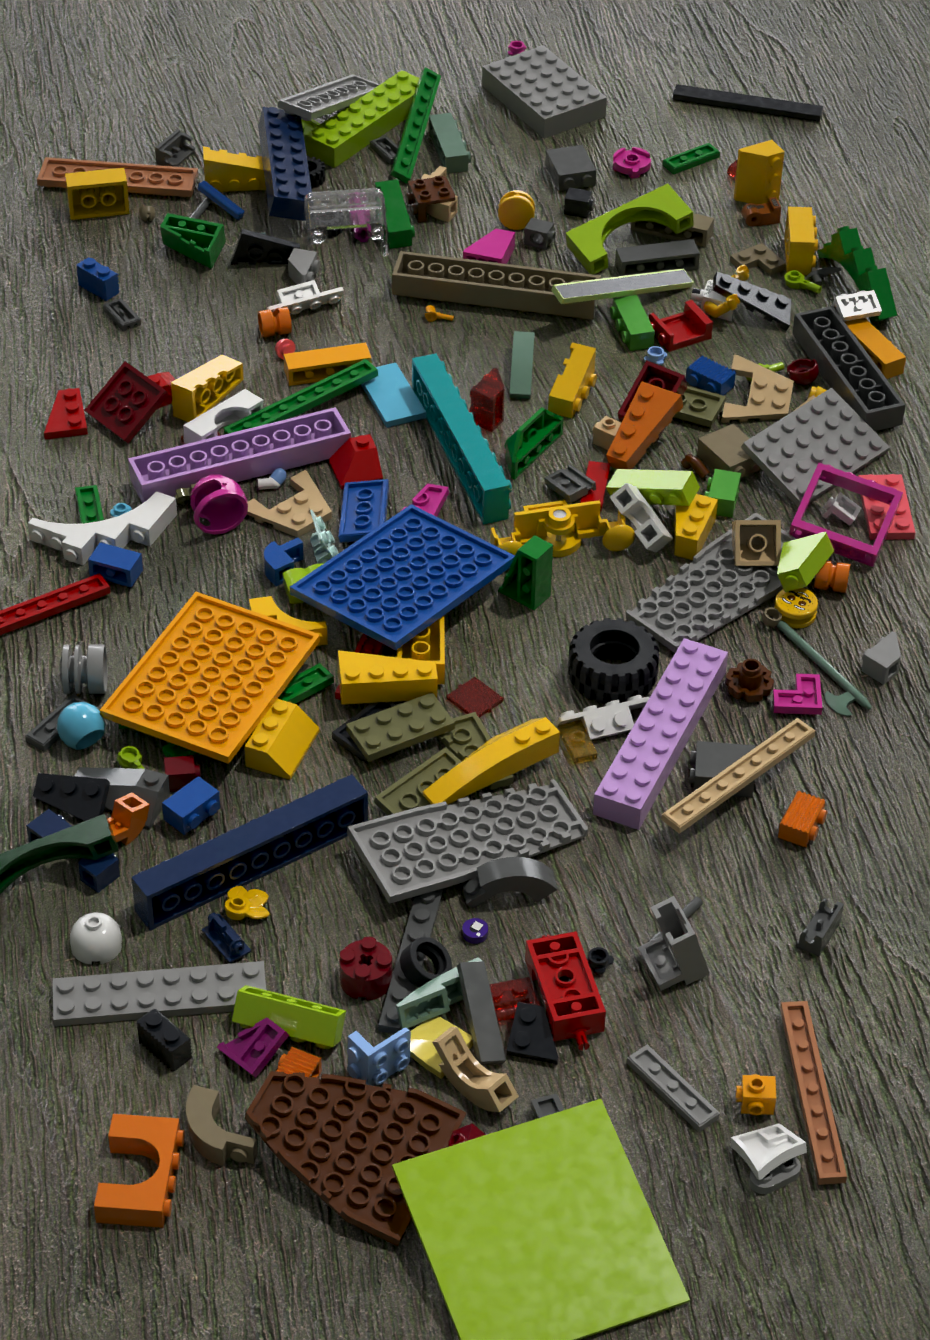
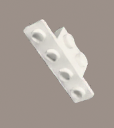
(305, 296)
(607, 720)

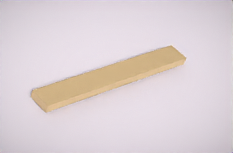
(738, 775)

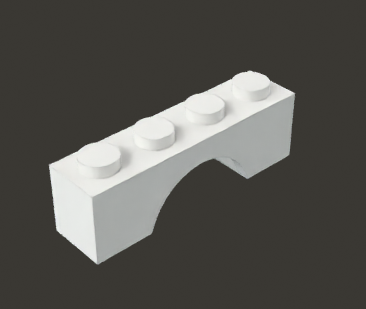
(223, 414)

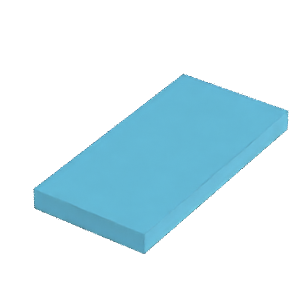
(393, 396)

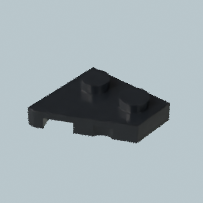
(532, 1035)

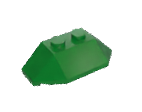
(532, 440)

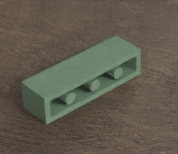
(449, 142)

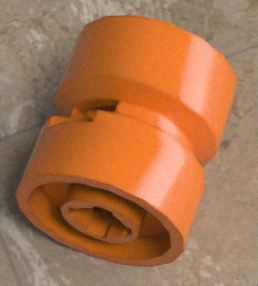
(273, 322)
(833, 576)

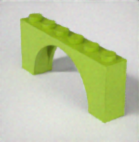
(658, 206)

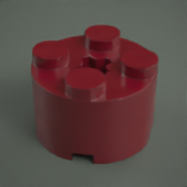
(365, 969)

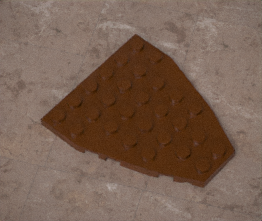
(347, 1137)

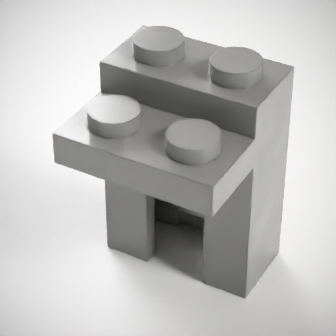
(676, 952)

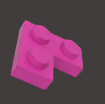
(803, 700)

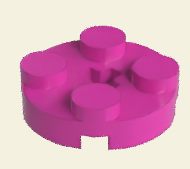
(631, 162)

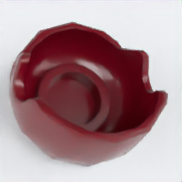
(803, 371)

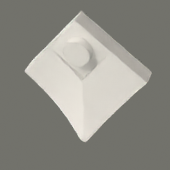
(767, 1148)

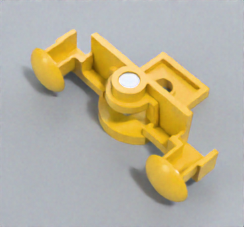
(565, 527)

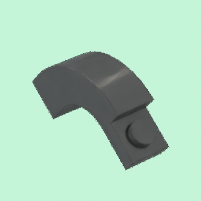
(510, 874)

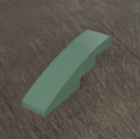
(522, 365)
(431, 999)

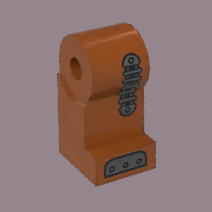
(763, 213)

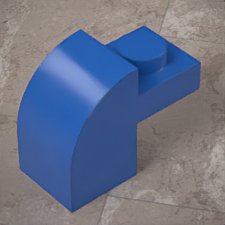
(281, 558)

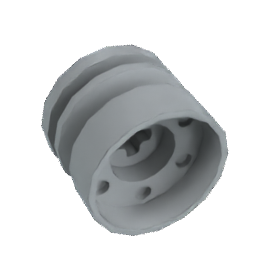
(84, 669)

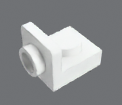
(842, 507)

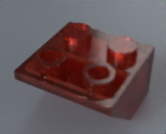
(488, 401)

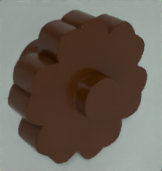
(749, 681)

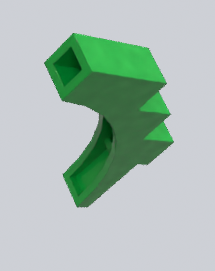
(860, 265)

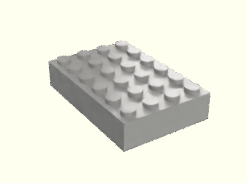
(544, 91)

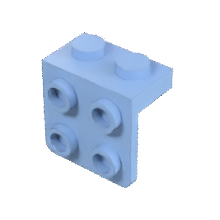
(378, 1062)

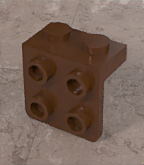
(427, 192)

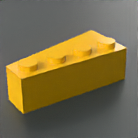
(205, 387)

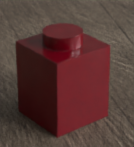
(180, 771)

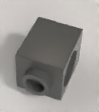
(539, 233)

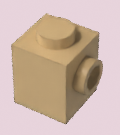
(605, 432)

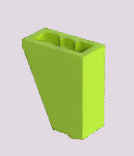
(802, 560)

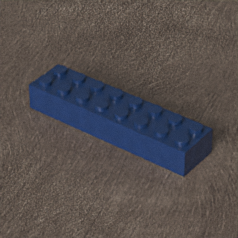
(284, 163)

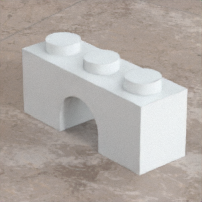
(648, 525)

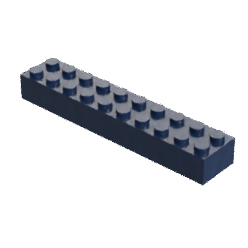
(248, 852)

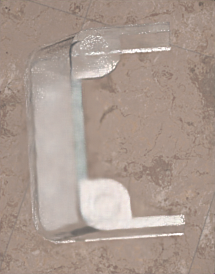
(344, 211)

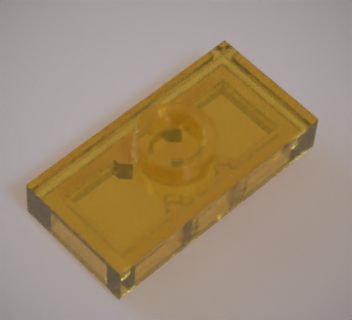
(577, 742)

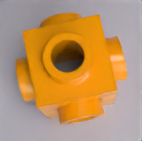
(757, 1094)

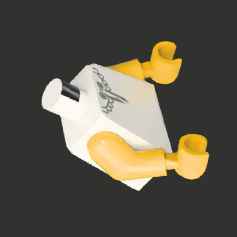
(716, 304)

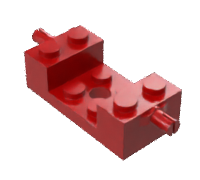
(572, 1006)

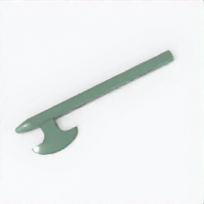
(836, 703)

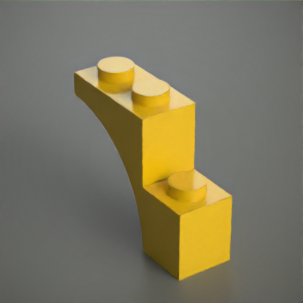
(267, 607)

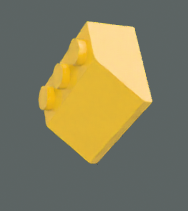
(759, 173)
(281, 740)

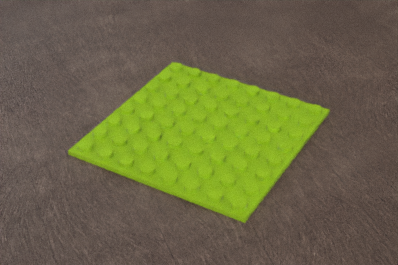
(540, 1230)

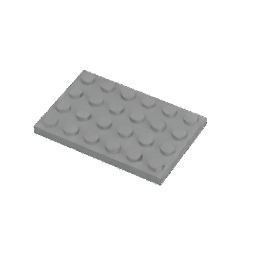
(815, 433)

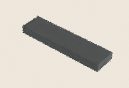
(481, 1013)

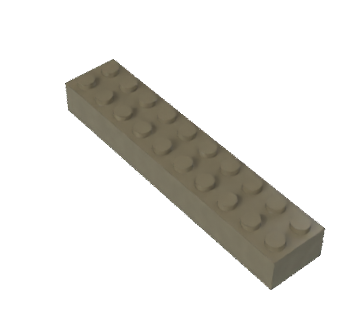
(487, 284)

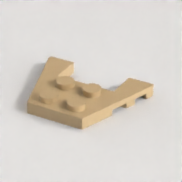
(768, 393)
(294, 514)

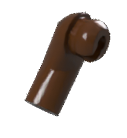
(691, 461)

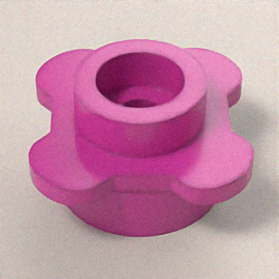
(516, 47)

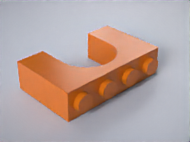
(148, 1201)

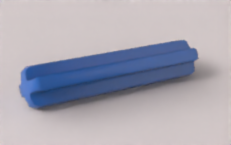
(221, 200)

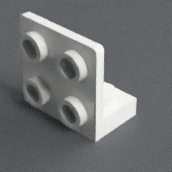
(857, 305)

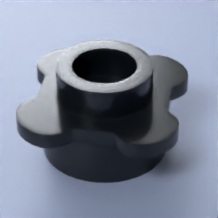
(599, 959)

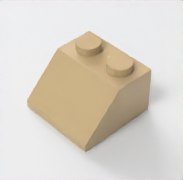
(756, 542)

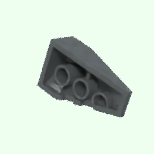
(144, 783)

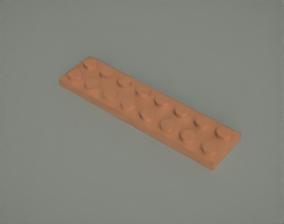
(140, 177)

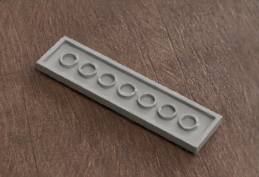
(327, 97)
(168, 990)

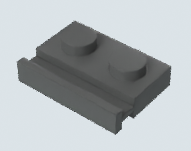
(570, 483)

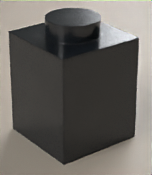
(578, 203)

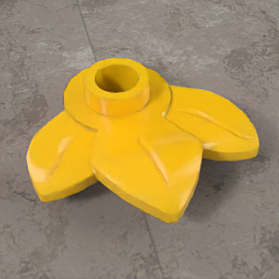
(246, 903)

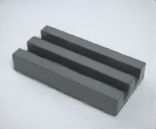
(385, 150)
(118, 315)

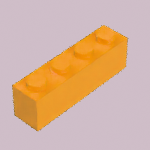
(879, 348)
(321, 363)

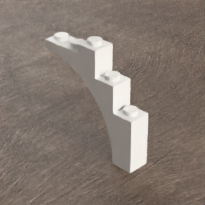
(80, 540)

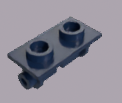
(225, 938)

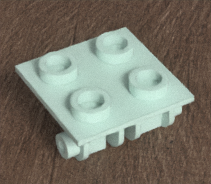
(322, 541)

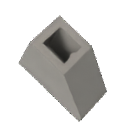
(303, 265)
(883, 659)

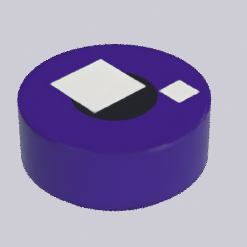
(475, 930)

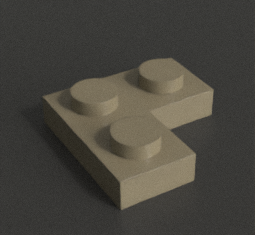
(759, 256)

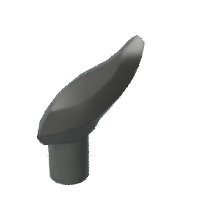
(816, 274)

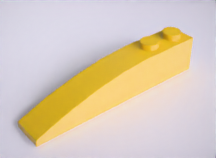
(496, 760)

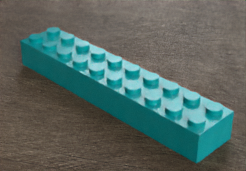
(461, 439)

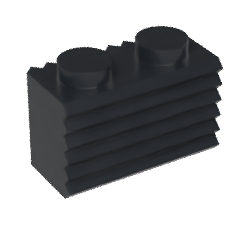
(164, 1040)

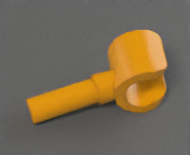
(432, 315)

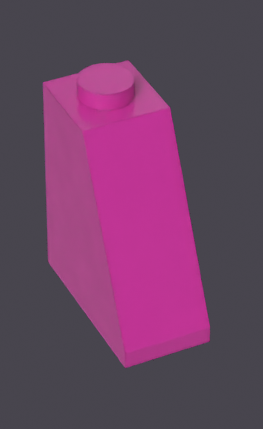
(493, 247)

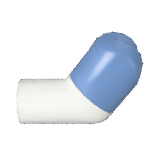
(274, 481)

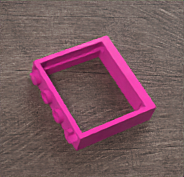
(842, 544)

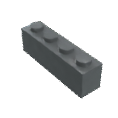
(657, 257)

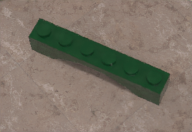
(85, 840)

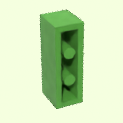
(632, 322)

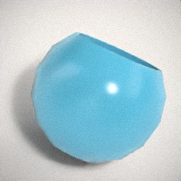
(80, 725)

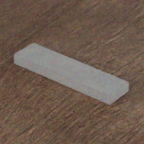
(673, 1088)

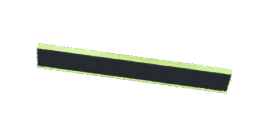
(621, 286)

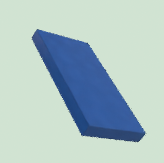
(363, 508)

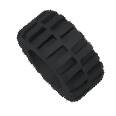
(617, 641)

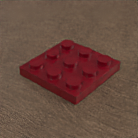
(126, 402)

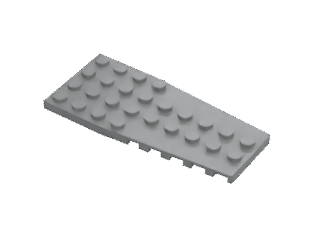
(706, 594)
(446, 844)

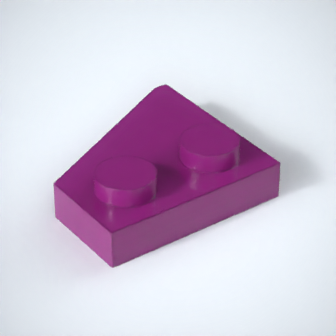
(255, 1046)

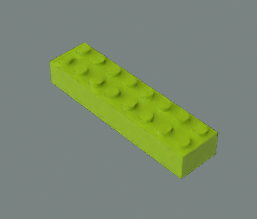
(362, 121)

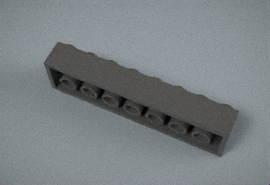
(848, 367)

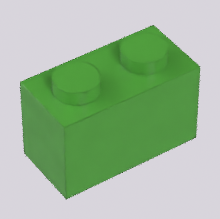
(725, 488)

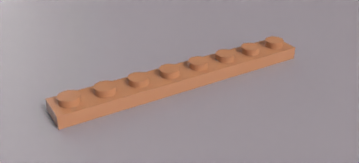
(813, 1093)

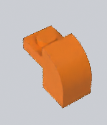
(128, 817)

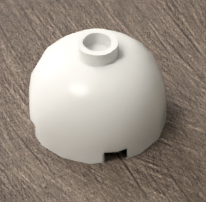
(95, 938)

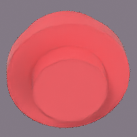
(283, 347)

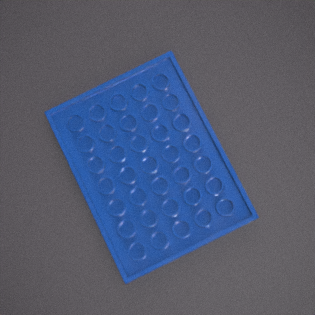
(402, 576)

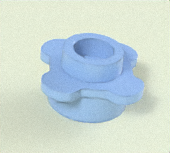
(656, 355)

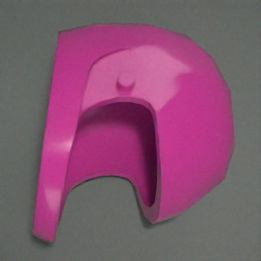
(220, 502)

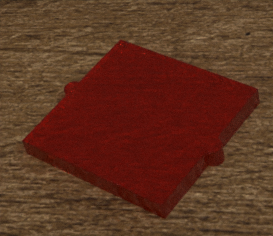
(475, 697)

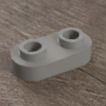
(777, 1177)

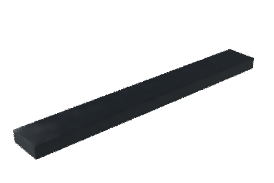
(748, 102)

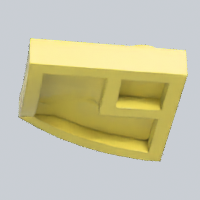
(422, 1048)

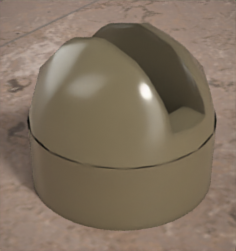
(147, 212)
(776, 617)

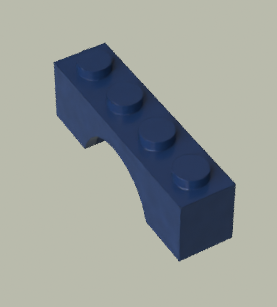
(94, 873)

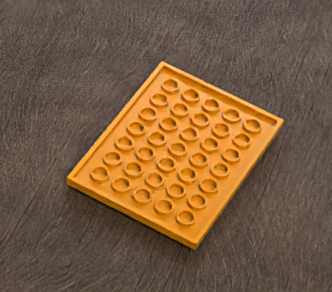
(210, 677)

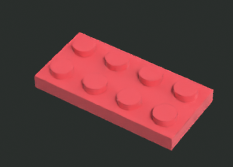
(876, 511)

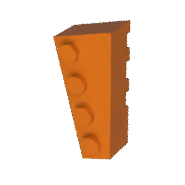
(645, 419)

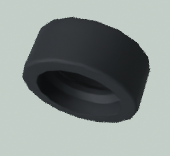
(434, 950)

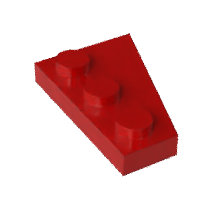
(66, 416)

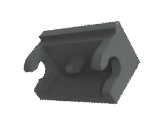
(174, 149)
(820, 928)

